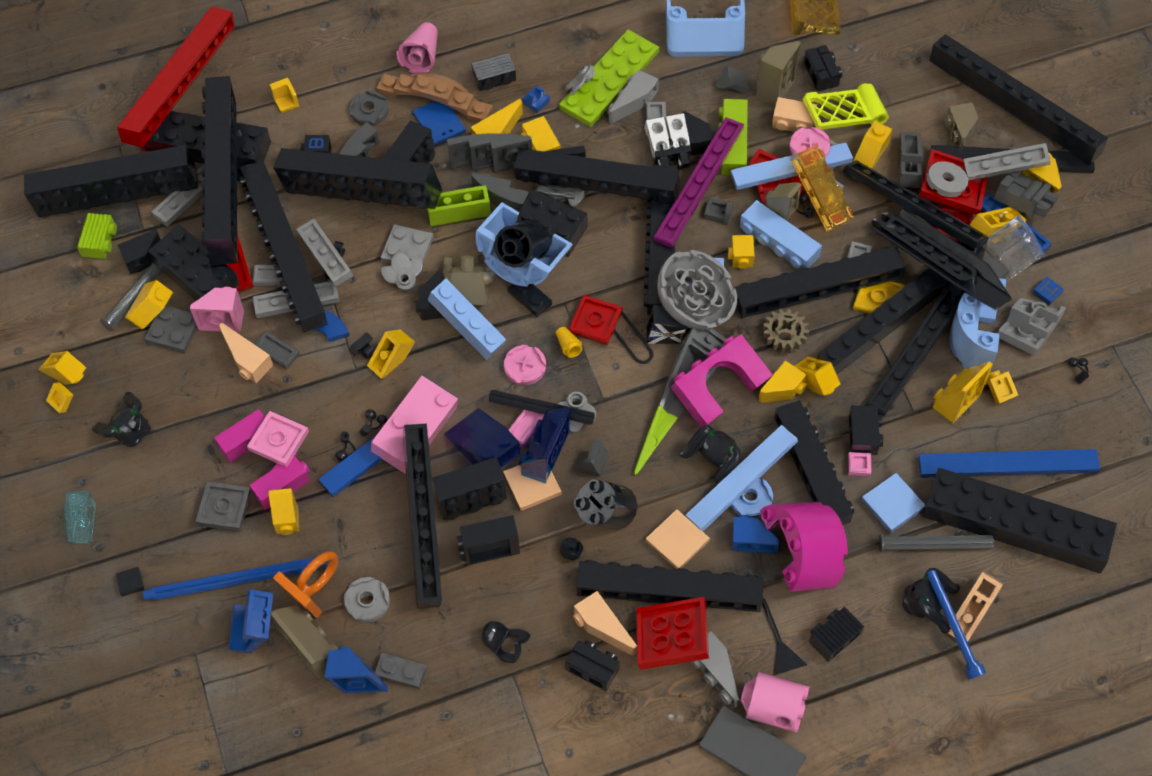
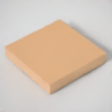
(530, 491)
(677, 539)

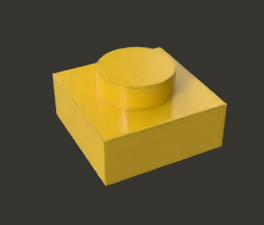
(59, 397)

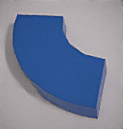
(335, 329)

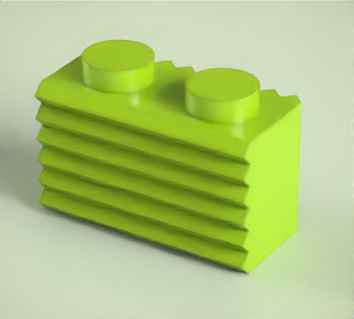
(96, 236)

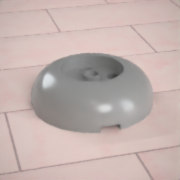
(707, 297)

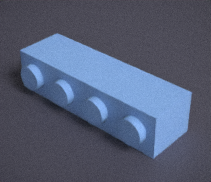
(780, 236)
(466, 319)

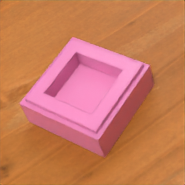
(859, 464)

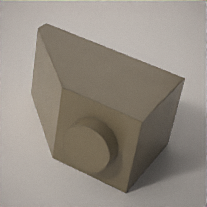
(784, 199)

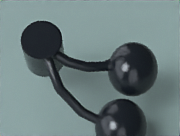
(808, 209)
(1074, 362)
(371, 415)
(342, 454)

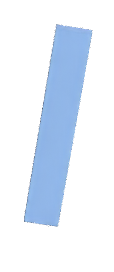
(783, 168)
(741, 478)

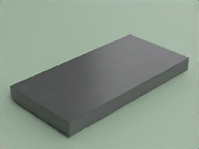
(749, 747)

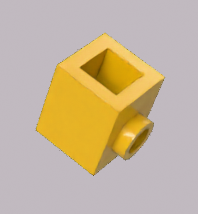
(741, 251)

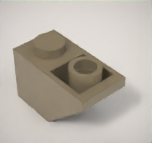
(962, 122)

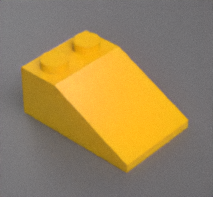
(961, 391)

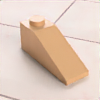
(250, 359)
(977, 603)
(602, 623)

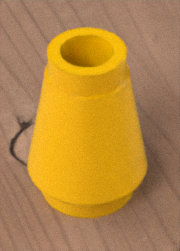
(569, 343)

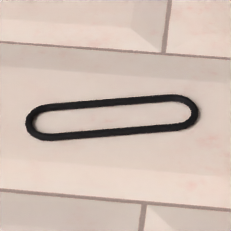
(642, 339)

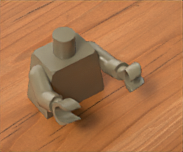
(469, 279)

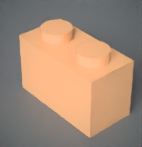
(791, 115)

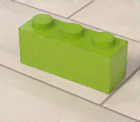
(460, 206)

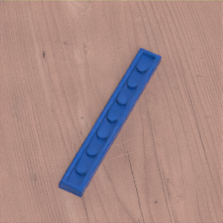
(1011, 462)

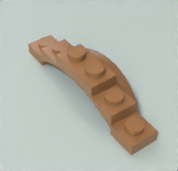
(438, 89)

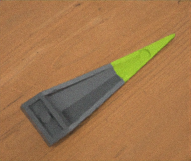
(693, 347)

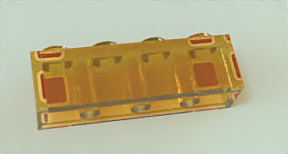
(822, 188)

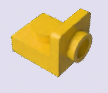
(1001, 386)

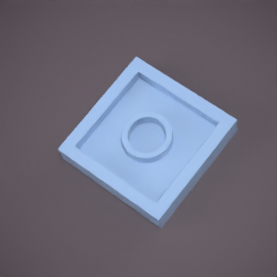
(893, 503)

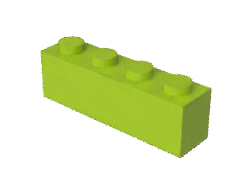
(736, 110)

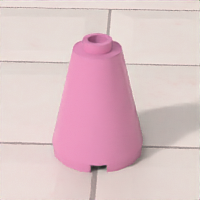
(419, 49)

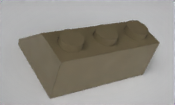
(777, 71)
(304, 637)

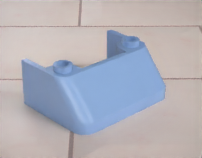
(705, 35)

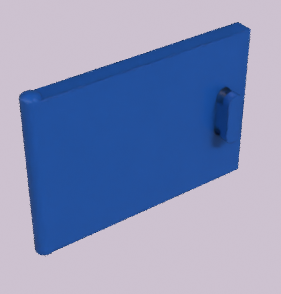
(440, 120)

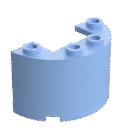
(532, 273)
(965, 340)

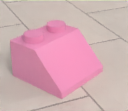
(217, 307)

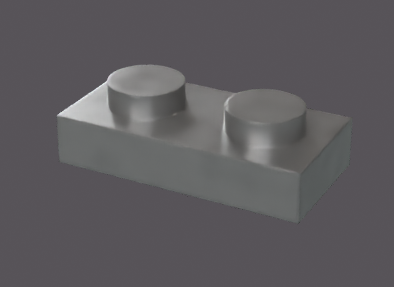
(400, 671)

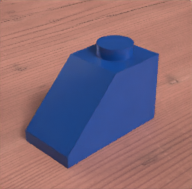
(752, 536)

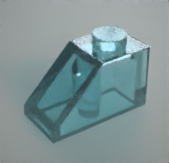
(79, 516)

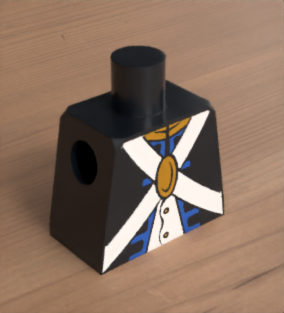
(663, 328)

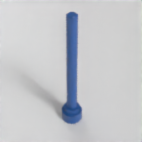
(973, 667)

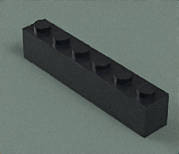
(812, 460)

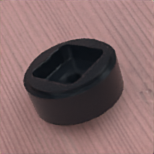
(571, 548)

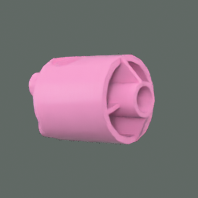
(774, 701)

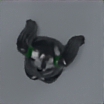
(123, 421)
(716, 448)
(922, 600)

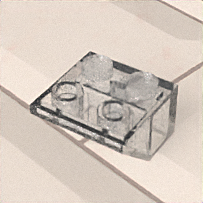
(1014, 246)

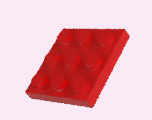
(969, 200)
(672, 633)

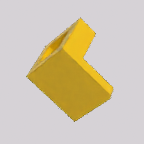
(284, 95)

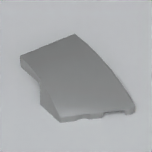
(1030, 325)

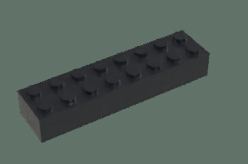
(358, 178)
(111, 181)
(1020, 520)

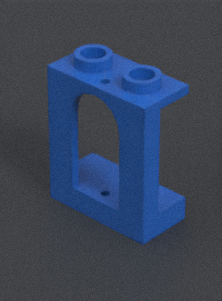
(248, 625)

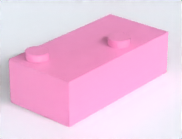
(422, 405)

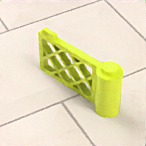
(866, 101)

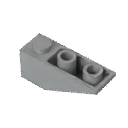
(639, 90)
(718, 671)

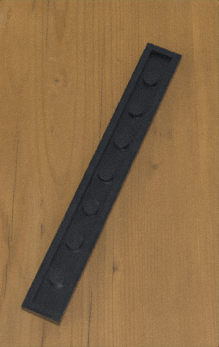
(1065, 160)
(916, 205)
(916, 350)

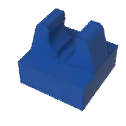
(536, 99)

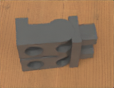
(1026, 194)

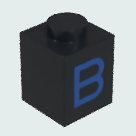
(317, 143)

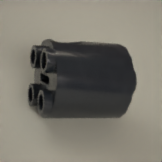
(522, 242)
(606, 504)

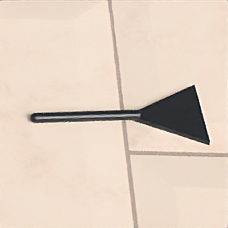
(785, 657)

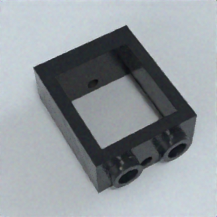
(488, 540)

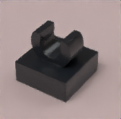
(362, 345)

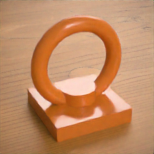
(300, 590)

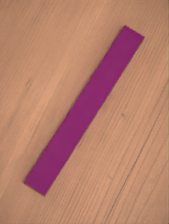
(698, 182)

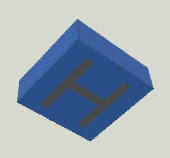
(1048, 291)

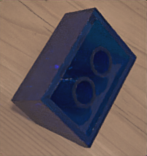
(546, 444)

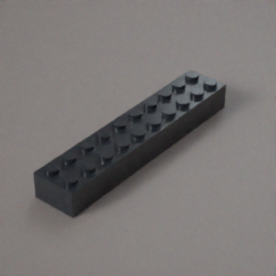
(219, 171)

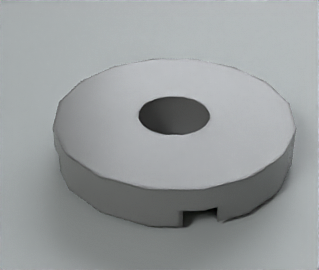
(957, 177)
(373, 610)

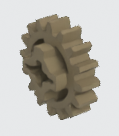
(785, 331)

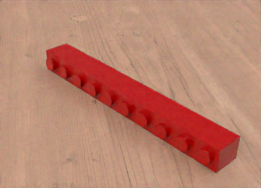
(176, 77)

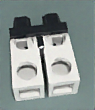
(669, 140)

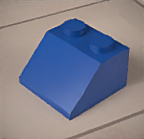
(351, 673)

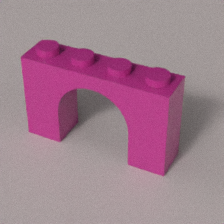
(735, 355)
(234, 444)

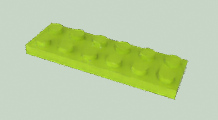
(611, 76)

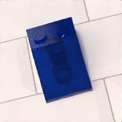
(484, 438)

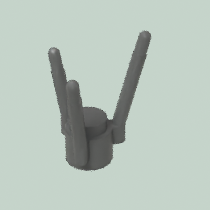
(550, 191)

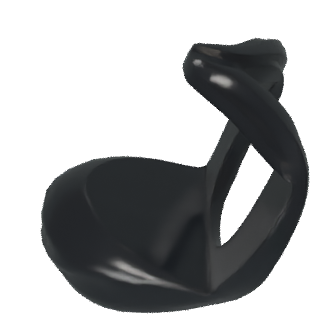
(494, 635)

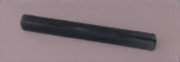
(538, 406)

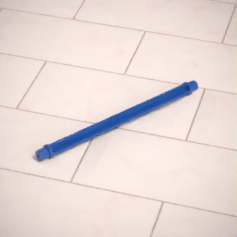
(227, 579)

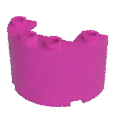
(814, 540)

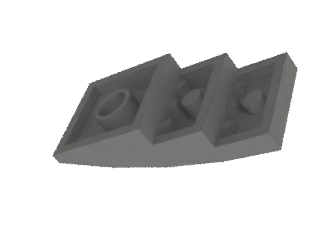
(486, 150)

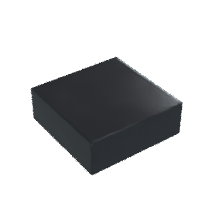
(130, 581)

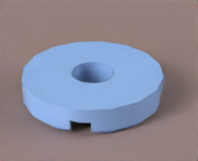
(752, 508)

